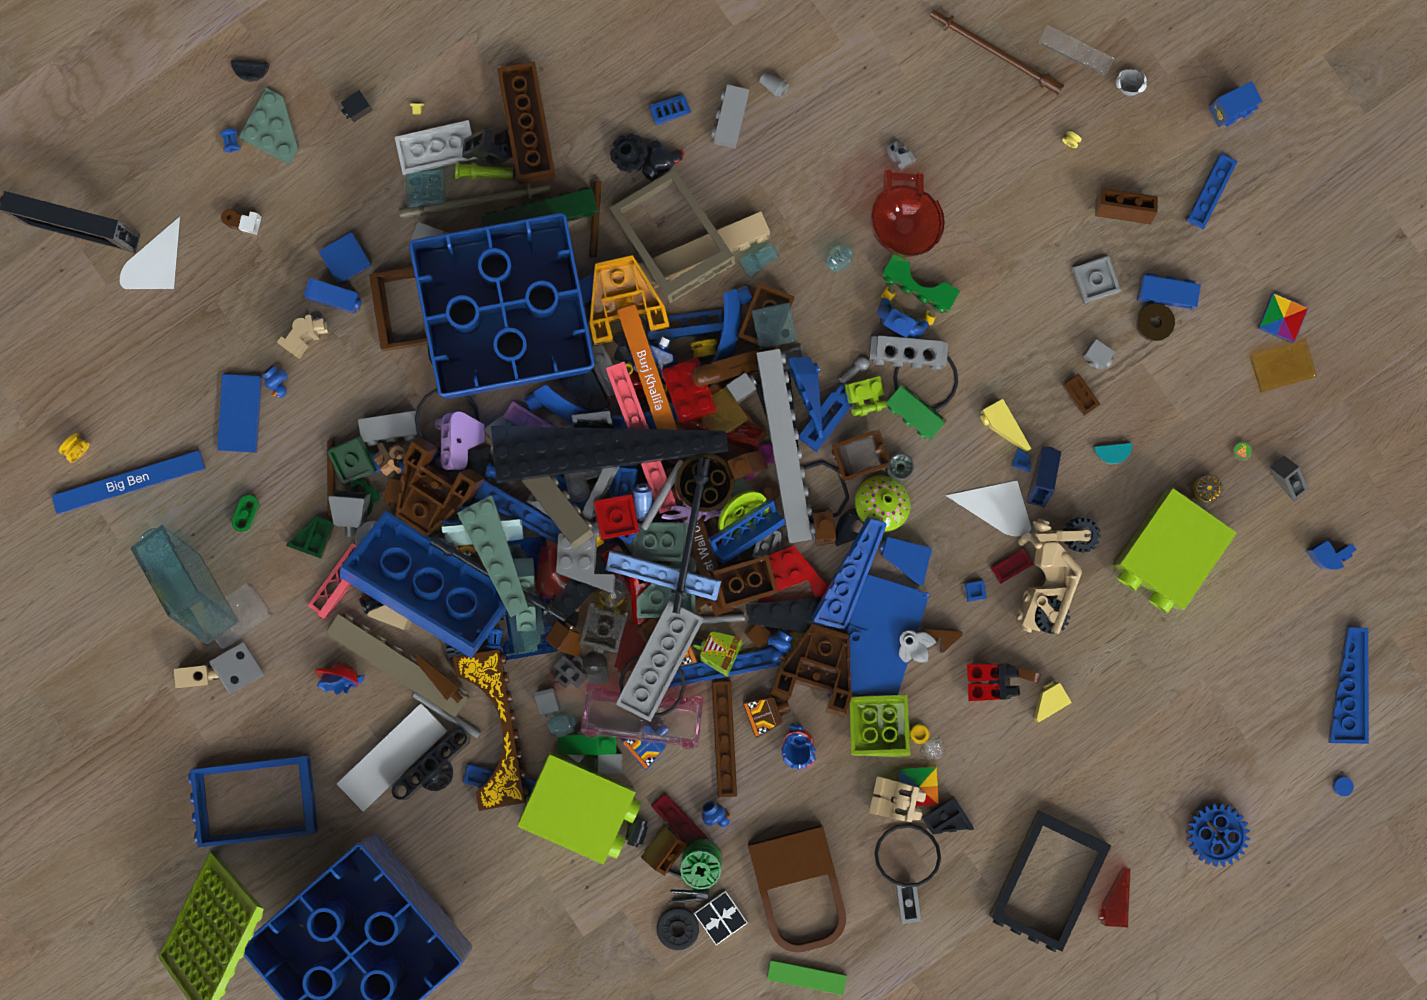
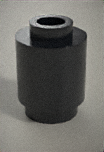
(636, 832)

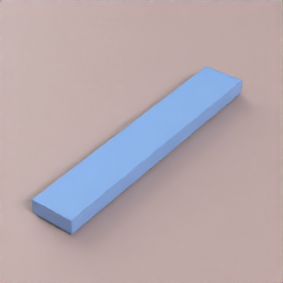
(662, 574)

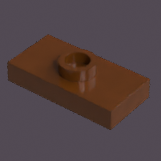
(1081, 394)

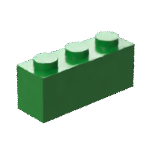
(915, 412)

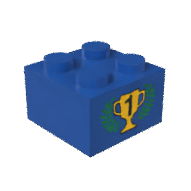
(1235, 104)

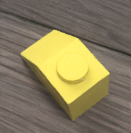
(1050, 701)

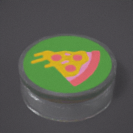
(1242, 451)

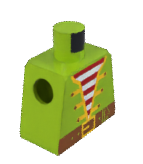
(719, 651)

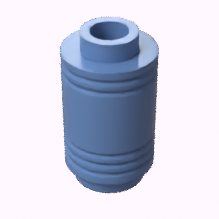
(642, 500)

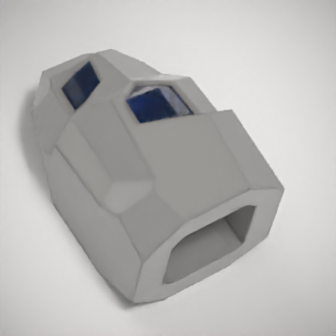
(900, 155)

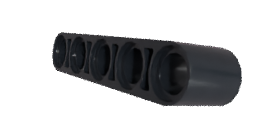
(421, 767)

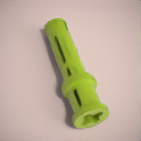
(473, 171)

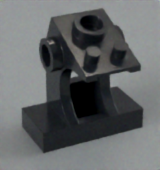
(486, 150)

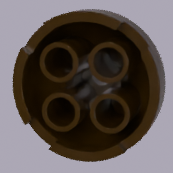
(715, 491)

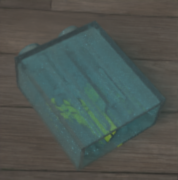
(183, 584)

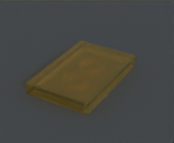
(1283, 366)

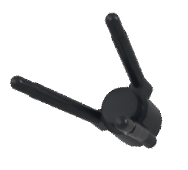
(697, 894)

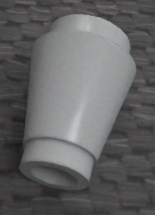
(774, 84)

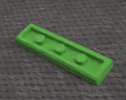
(806, 977)

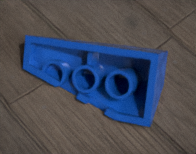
(806, 380)

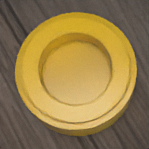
(919, 733)

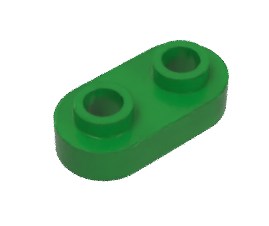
(245, 513)

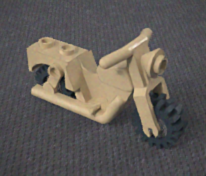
(1060, 572)

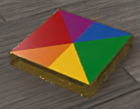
(925, 779)

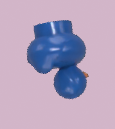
(273, 377)
(782, 642)
(715, 813)

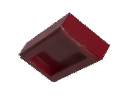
(1012, 566)

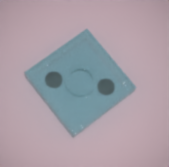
(774, 325)

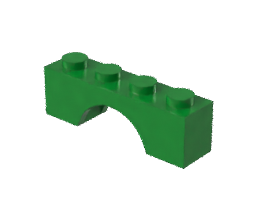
(898, 273)

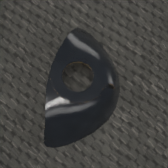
(843, 528)

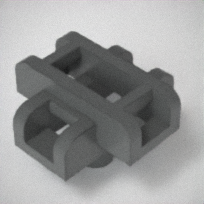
(570, 671)

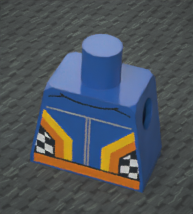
(644, 751)

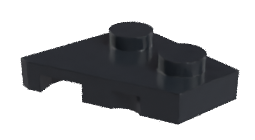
(476, 461)
(947, 818)

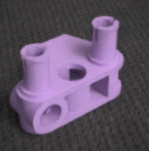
(462, 435)

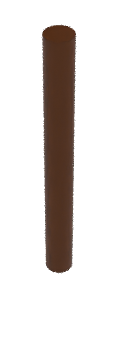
(595, 221)
(330, 477)

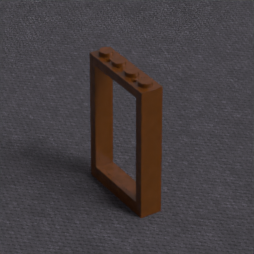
(381, 309)

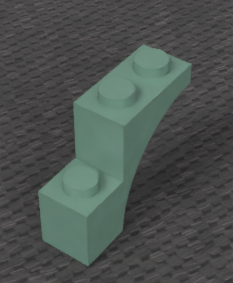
(527, 619)

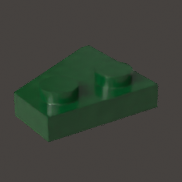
(313, 537)

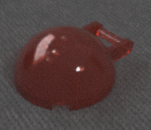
(906, 217)

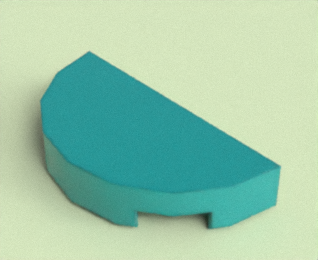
(1113, 453)

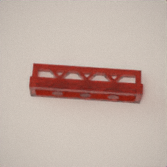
(741, 436)

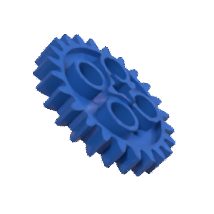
(1205, 845)

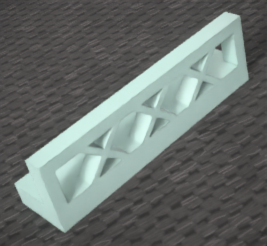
(458, 535)

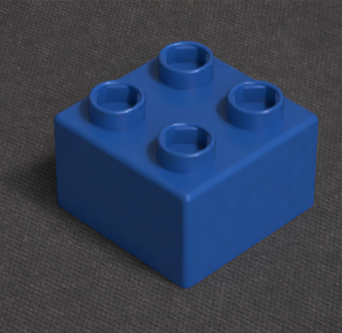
(502, 306)
(359, 934)

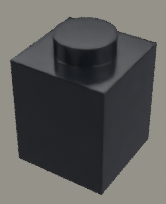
(355, 106)

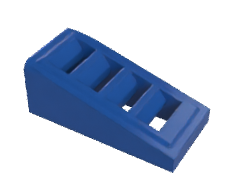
(667, 103)

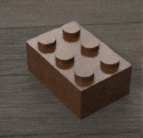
(763, 298)
(744, 581)

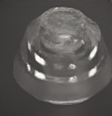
(933, 749)

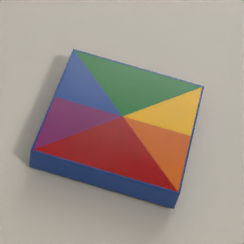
(1283, 318)

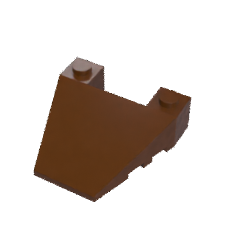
(427, 493)
(819, 663)

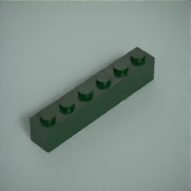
(573, 205)

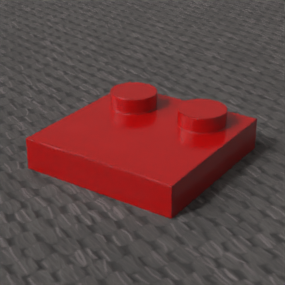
(616, 517)

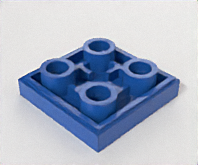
(345, 258)

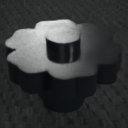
(629, 153)

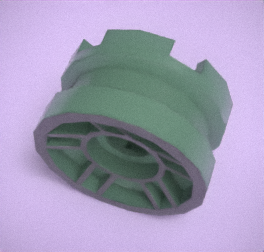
(908, 468)

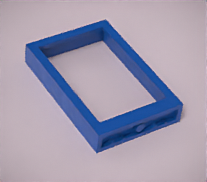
(200, 814)

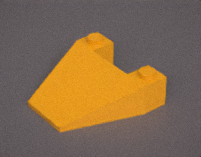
(617, 286)

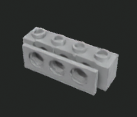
(917, 346)

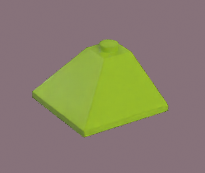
(880, 726)

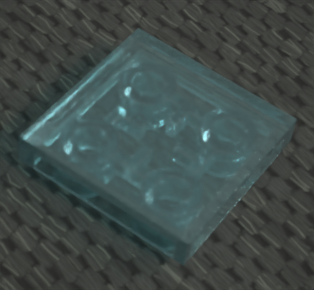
(425, 188)

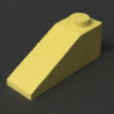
(1003, 423)

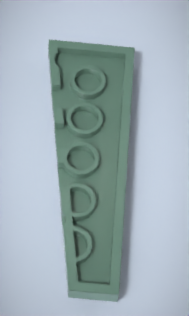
(490, 542)

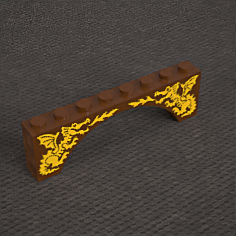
(506, 783)

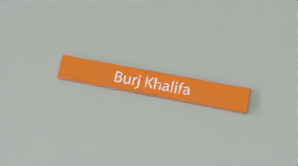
(646, 368)

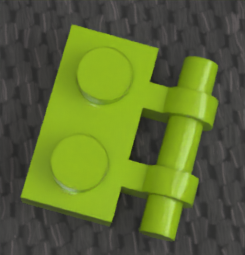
(863, 390)

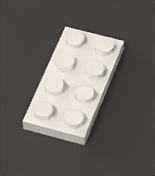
(432, 147)

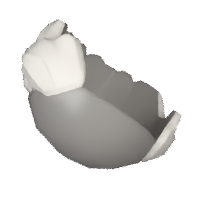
(1131, 82)

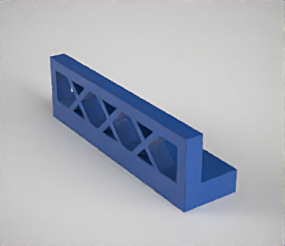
(688, 331)
(747, 534)

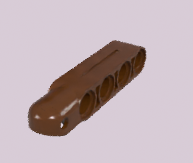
(726, 368)

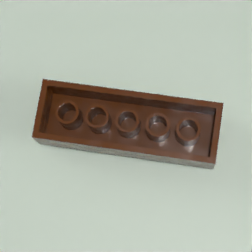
(526, 122)

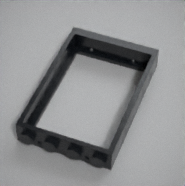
(69, 221)
(1040, 820)

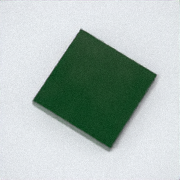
(351, 460)

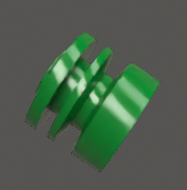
(706, 855)

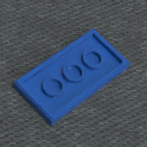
(239, 413)

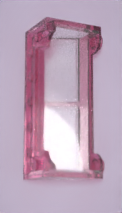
(607, 719)

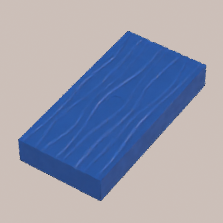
(424, 585)

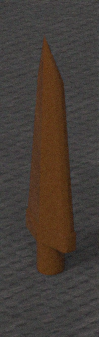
(442, 682)

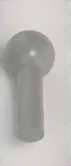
(860, 364)

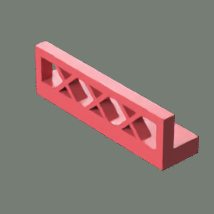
(339, 592)

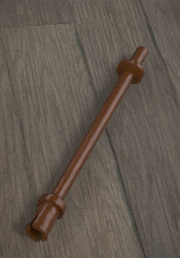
(1043, 79)

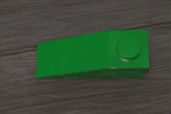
(581, 745)

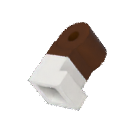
(241, 222)

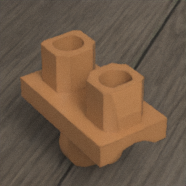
(388, 459)

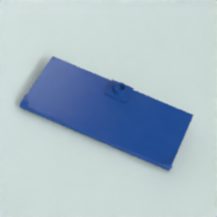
(874, 634)

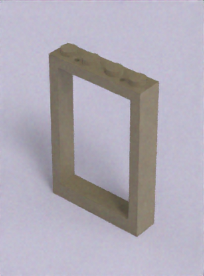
(696, 275)

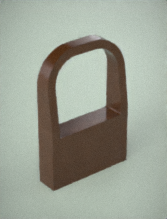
(792, 860)

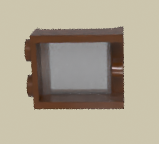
(861, 455)

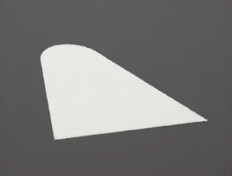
(155, 263)
(997, 505)

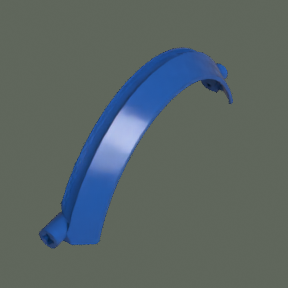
(732, 316)

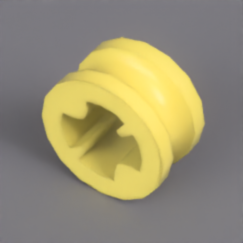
(1071, 139)

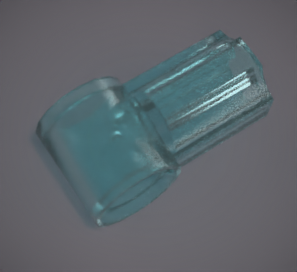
(754, 262)

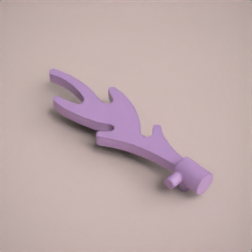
(685, 512)

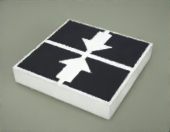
(720, 917)

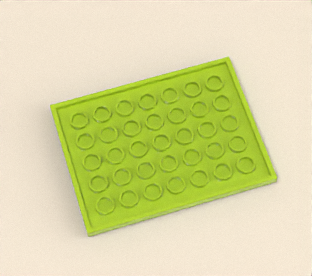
(210, 932)

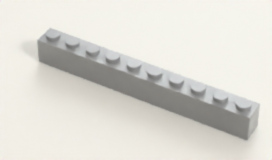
(784, 445)

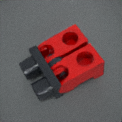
(998, 681)

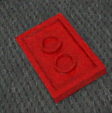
(688, 399)

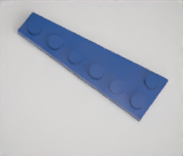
(844, 590)
(1351, 702)

